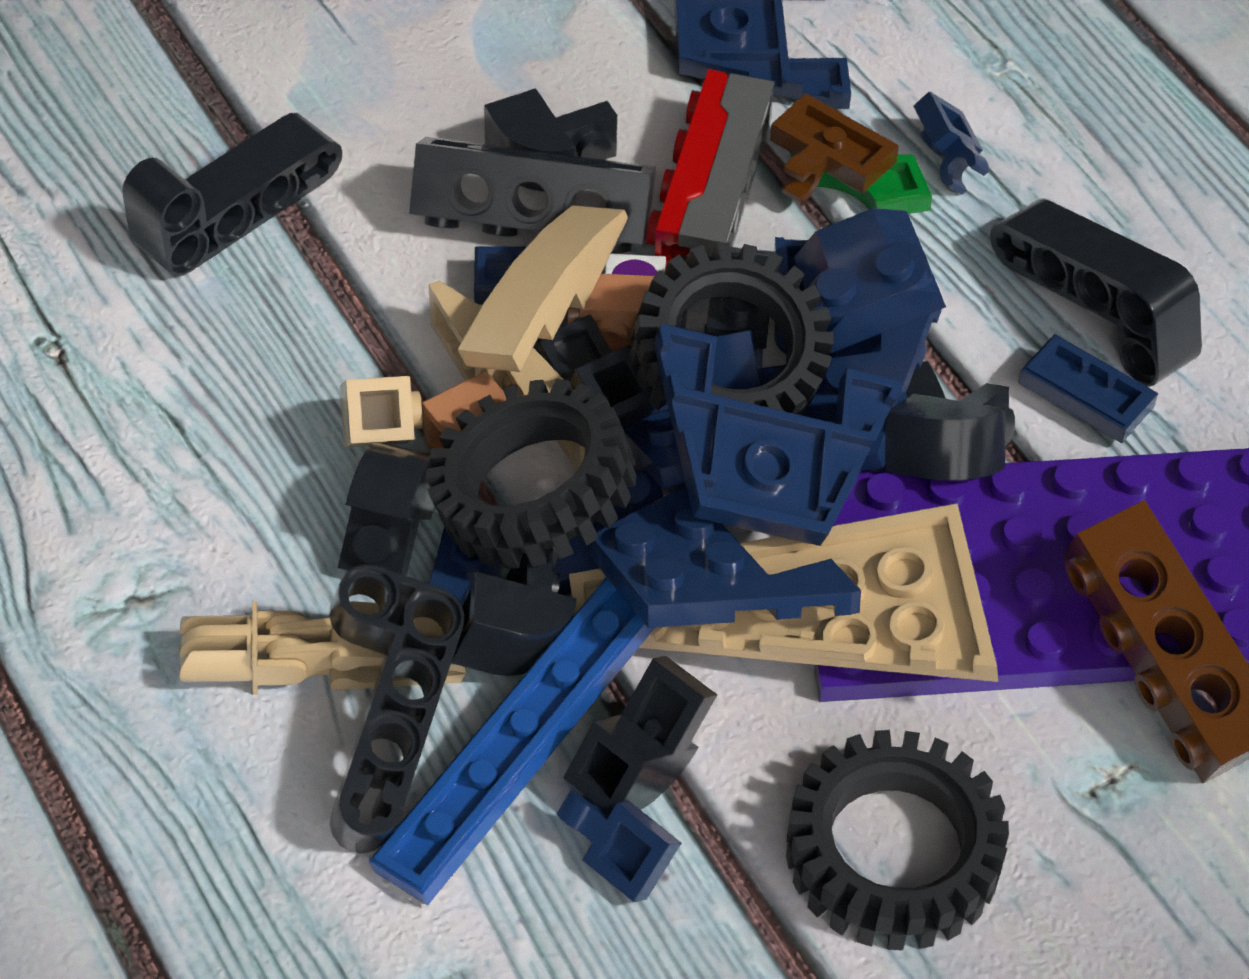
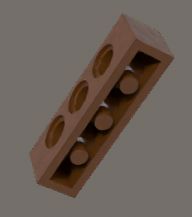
(1174, 604)

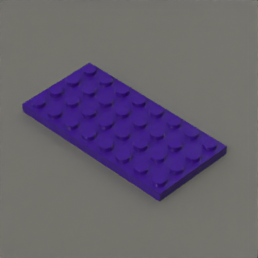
(1017, 539)

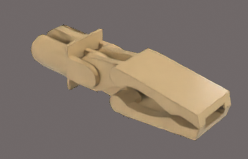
(285, 650)

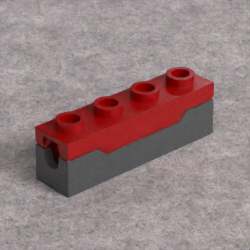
(713, 166)

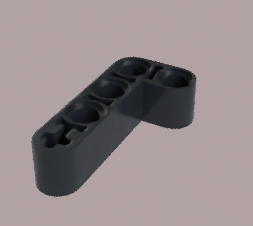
(199, 216)
(1112, 276)
(388, 713)

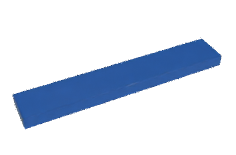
(511, 746)

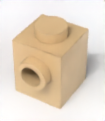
(379, 411)

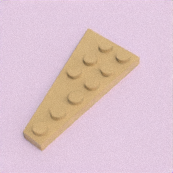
(915, 603)

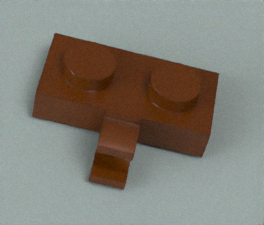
(831, 144)

